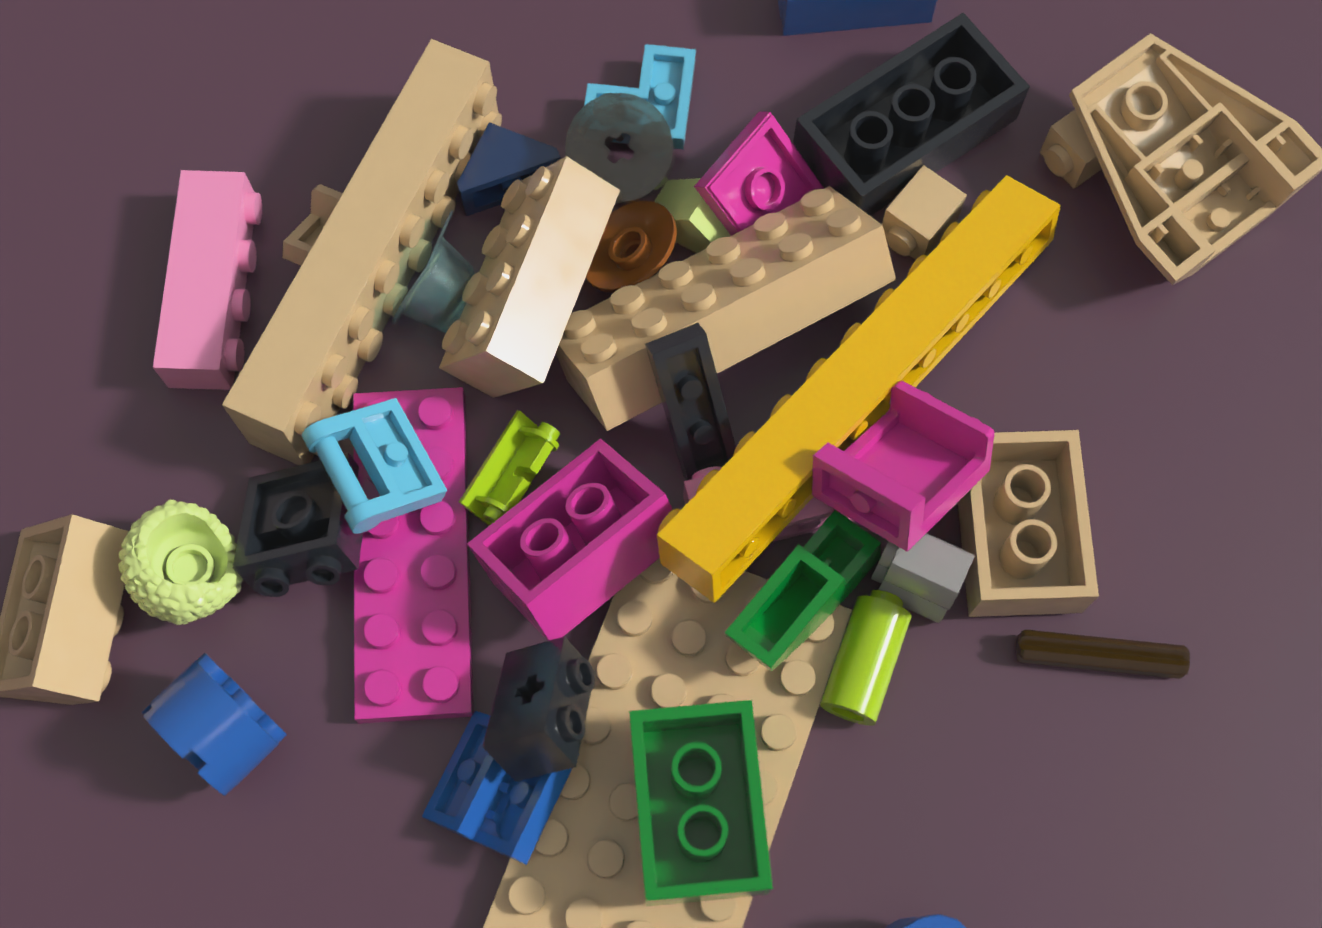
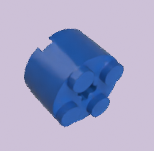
(213, 724)

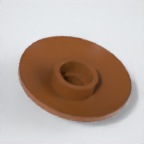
(632, 246)

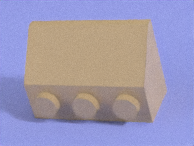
(61, 612)

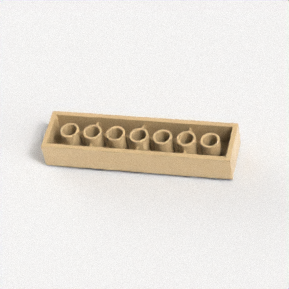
(365, 255)

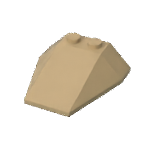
(1189, 153)

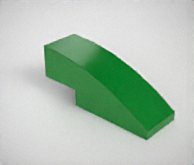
(805, 590)

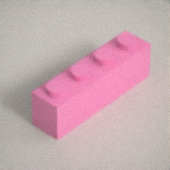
(207, 281)

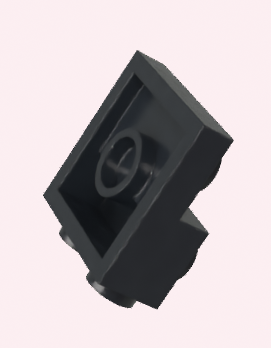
(295, 530)

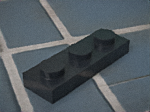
(692, 399)

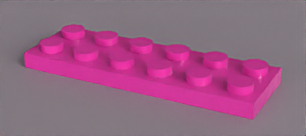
(416, 581)

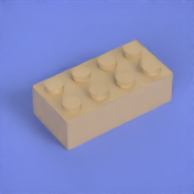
(528, 279)

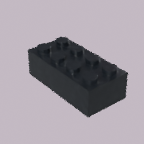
(909, 114)

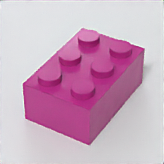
(574, 540)

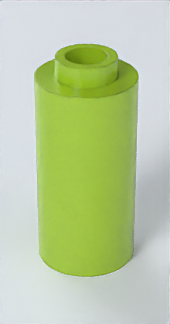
(866, 658)

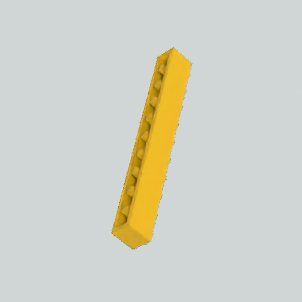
(844, 395)

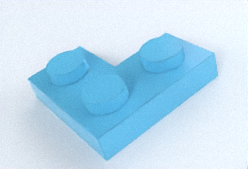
(664, 83)

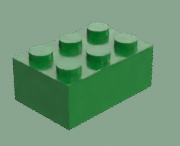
(700, 803)

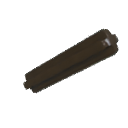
(1102, 654)

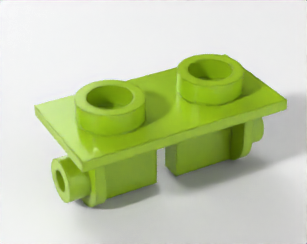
(509, 468)

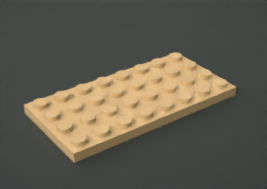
(660, 651)

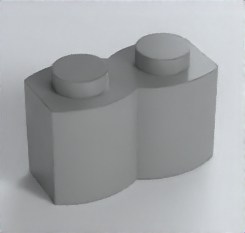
(925, 576)

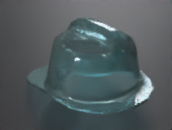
(439, 289)

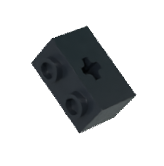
(540, 709)

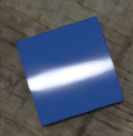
(486, 804)

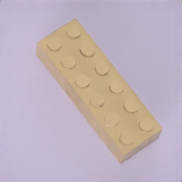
(739, 290)

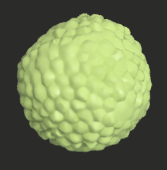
(179, 563)

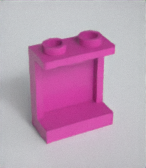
(905, 467)

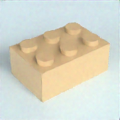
(1029, 529)

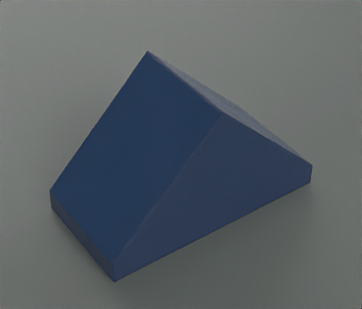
(497, 163)

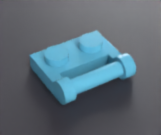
(390, 456)

